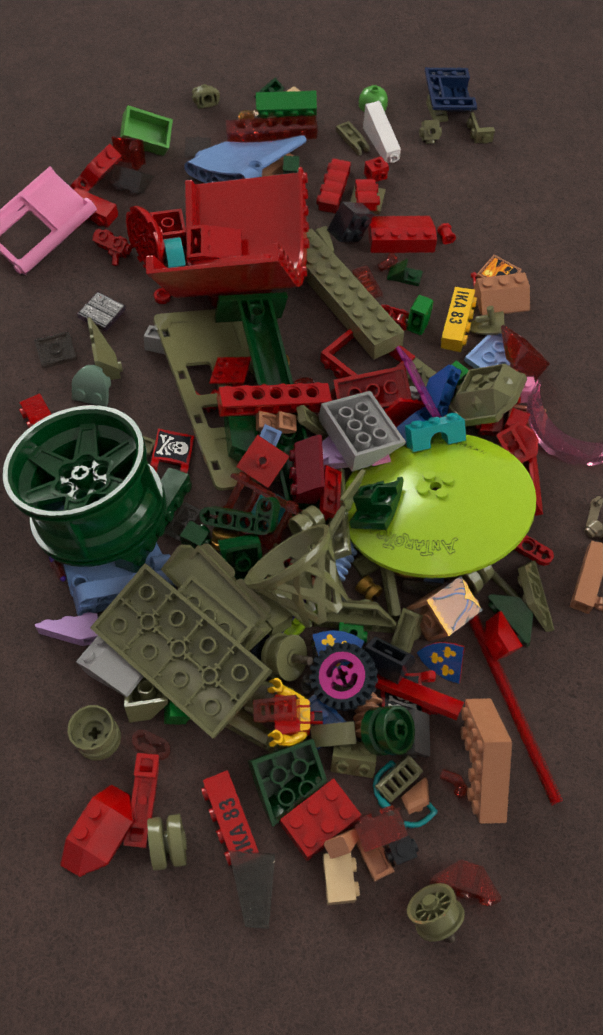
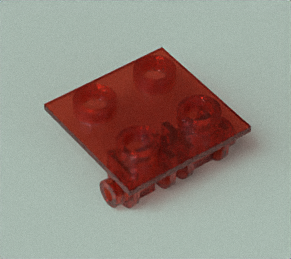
(131, 150)

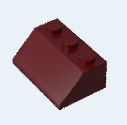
(307, 470)

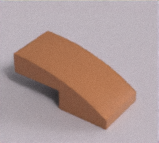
(281, 421)

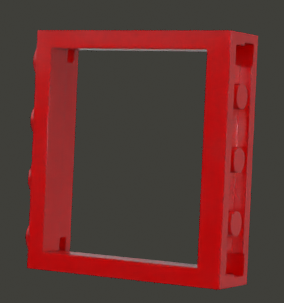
(341, 370)

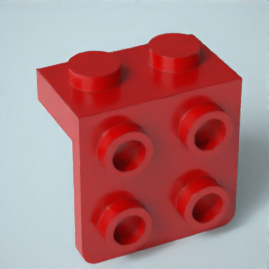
(402, 409)

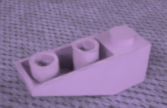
(70, 628)

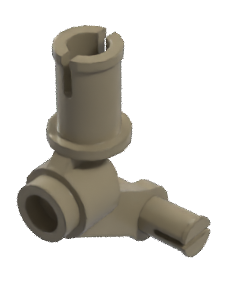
(594, 527)

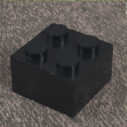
(350, 222)

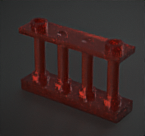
(290, 506)

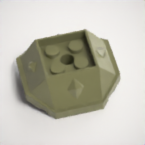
(487, 394)

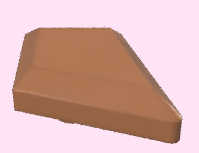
(417, 797)

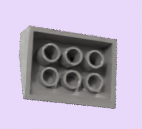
(360, 429)
(109, 667)

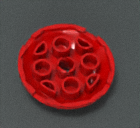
(145, 234)

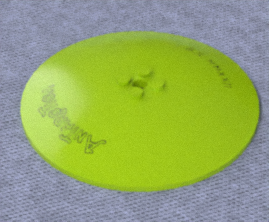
(465, 524)

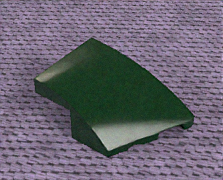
(376, 505)

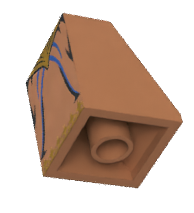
(446, 609)

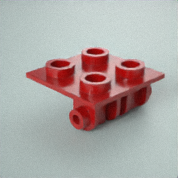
(230, 370)

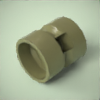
(310, 517)

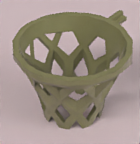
(296, 580)

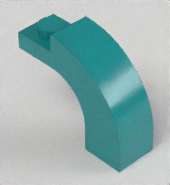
(174, 252)

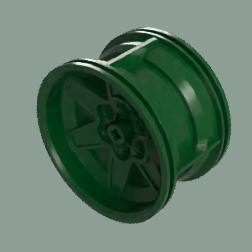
(77, 463)

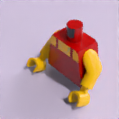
(293, 732)

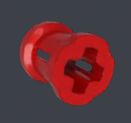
(446, 233)

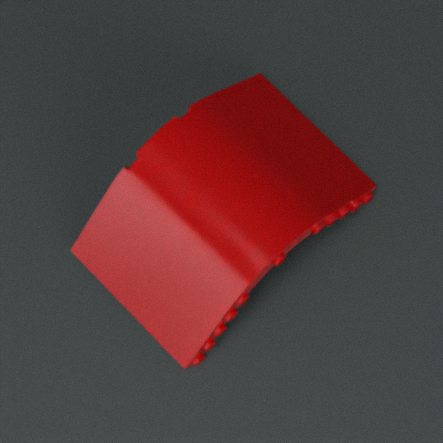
(272, 223)

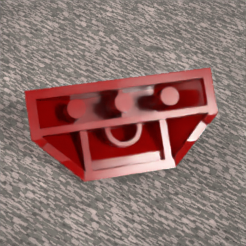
(98, 832)

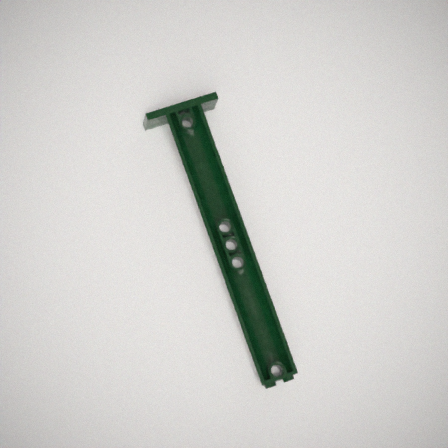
(267, 356)

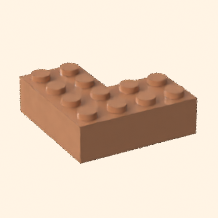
(490, 758)

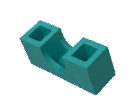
(420, 432)

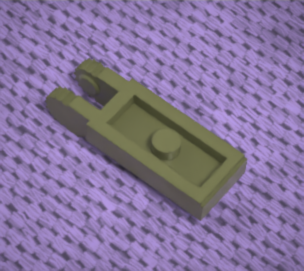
(352, 137)
(311, 421)

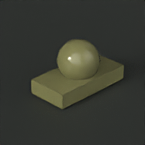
(407, 630)

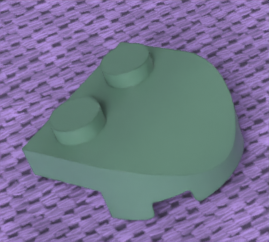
(91, 386)

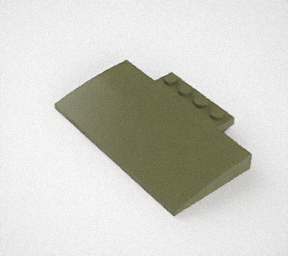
(184, 646)

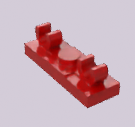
(331, 493)

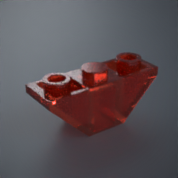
(469, 881)

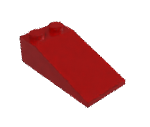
(384, 384)

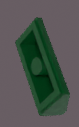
(273, 86)

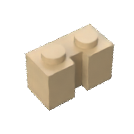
(340, 879)

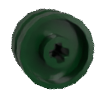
(387, 730)

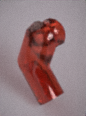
(391, 260)

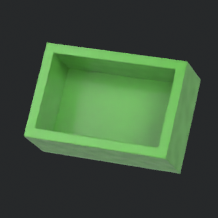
(149, 127)

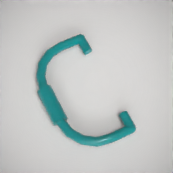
(383, 802)

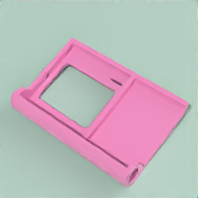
(55, 206)

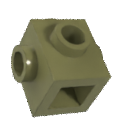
(426, 127)

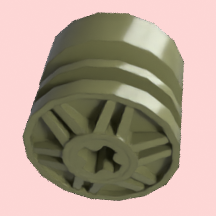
(83, 730)

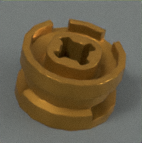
(222, 533)

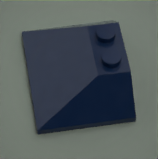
(449, 89)

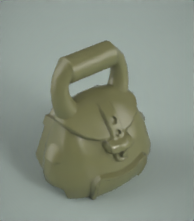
(205, 96)

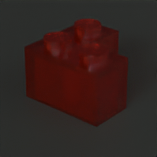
(382, 828)

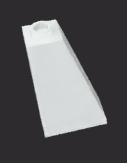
(380, 132)

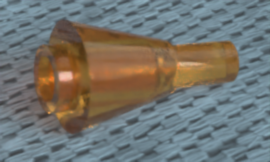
(247, 114)

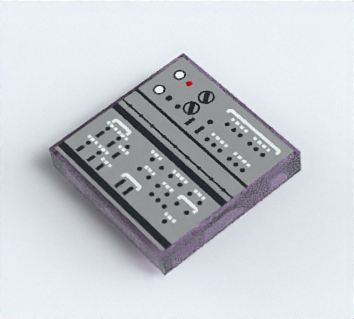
(102, 310)

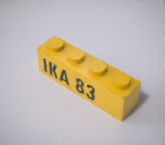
(458, 319)

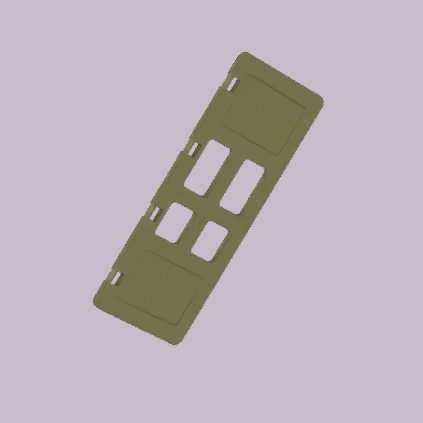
(199, 341)

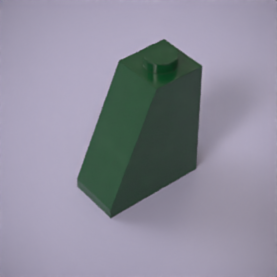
(240, 434)

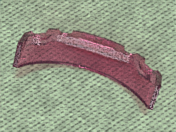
(554, 440)

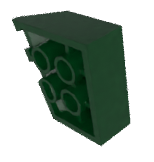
(287, 778)

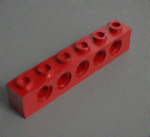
(249, 406)

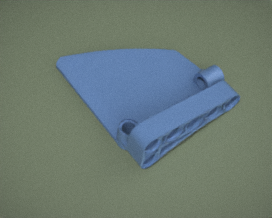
(239, 159)
(99, 585)

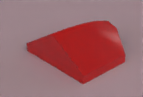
(519, 441)

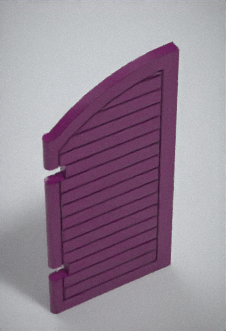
(419, 384)

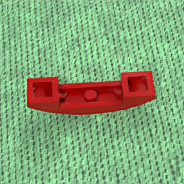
(142, 798)

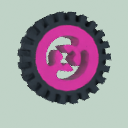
(325, 685)

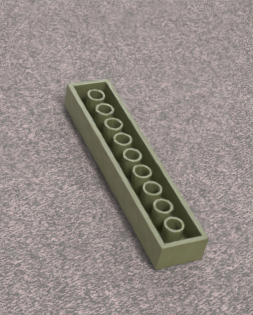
(350, 300)

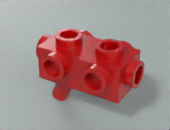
(115, 246)

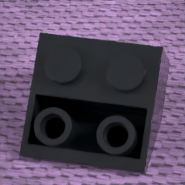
(389, 660)

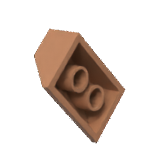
(504, 293)

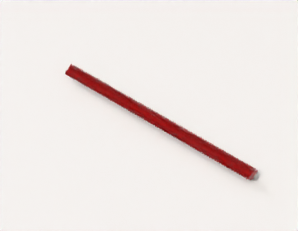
(516, 714)

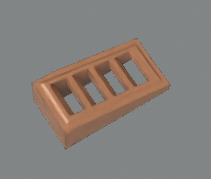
(342, 843)

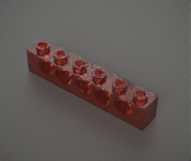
(271, 128)

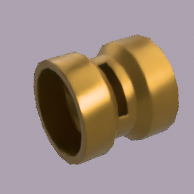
(368, 588)

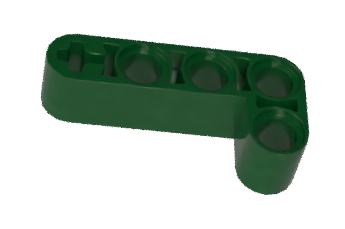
(238, 517)

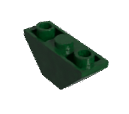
(516, 613)

